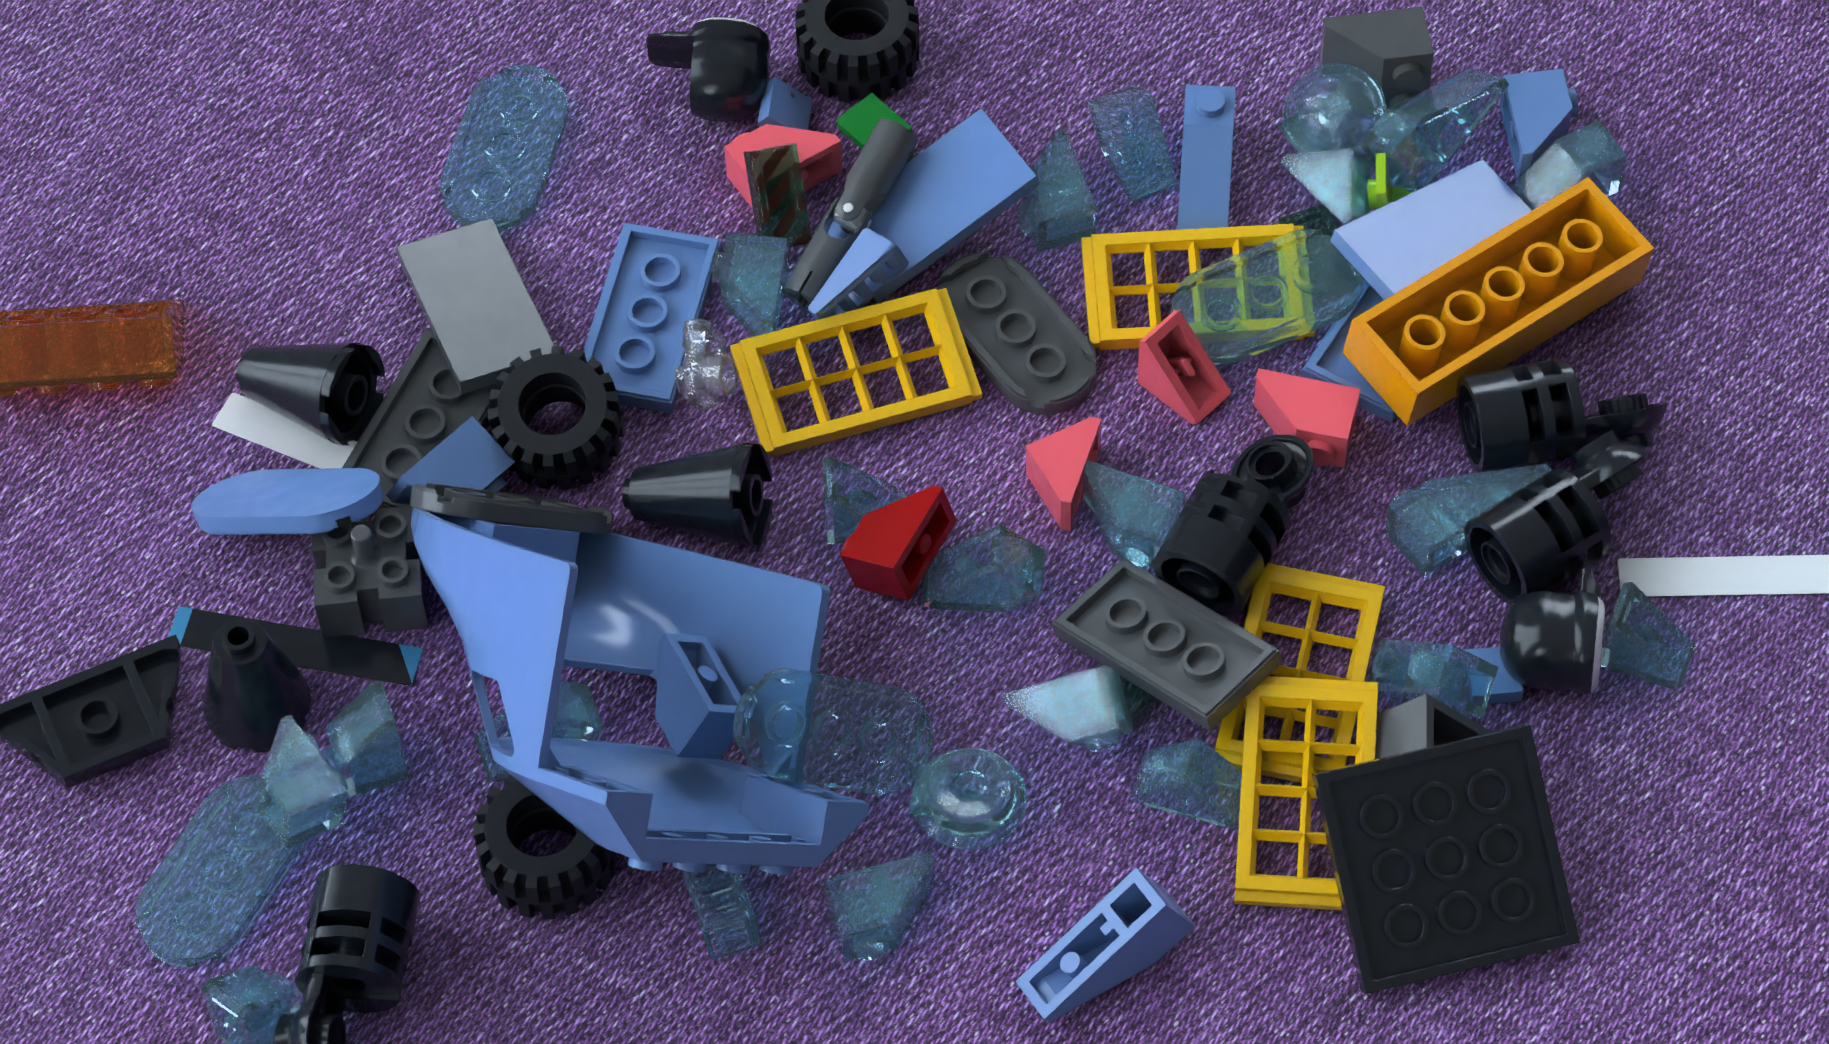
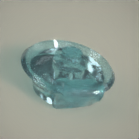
(1332, 108)
(968, 798)

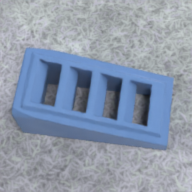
(859, 276)

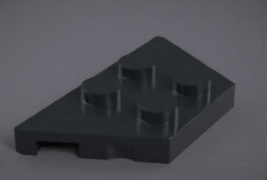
(98, 715)

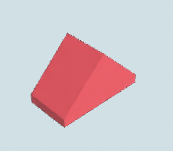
(1179, 370)
(1058, 465)

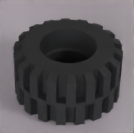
(863, 65)
(551, 380)
(534, 881)

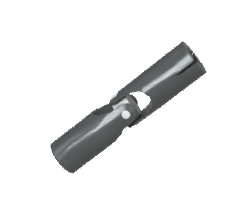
(864, 192)

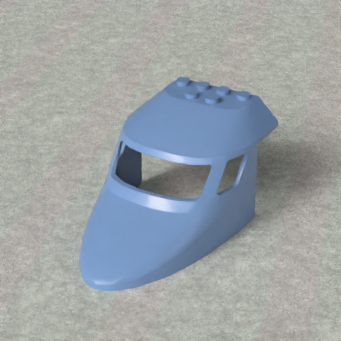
(602, 602)

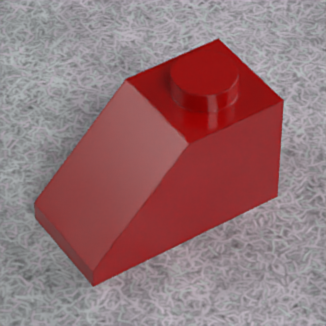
(898, 543)

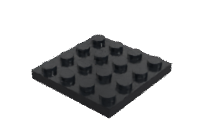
(1445, 858)

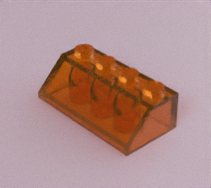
(91, 346)

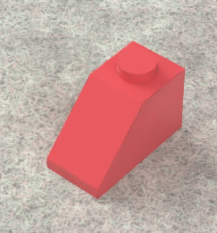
(817, 151)
(1309, 410)

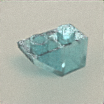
(1441, 670)
(299, 788)

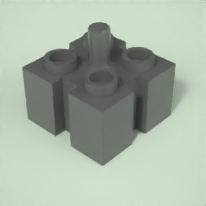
(369, 575)

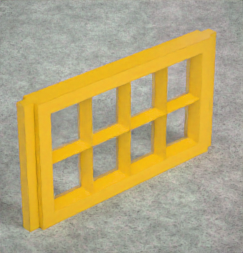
(1098, 272)
(763, 397)
(1318, 589)
(1311, 695)

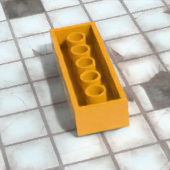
(1497, 300)

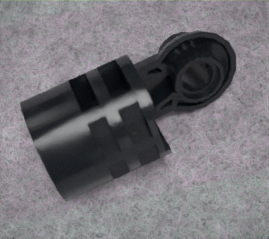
(1538, 416)
(1553, 522)
(1235, 524)
(352, 951)

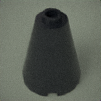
(316, 385)
(706, 494)
(251, 687)

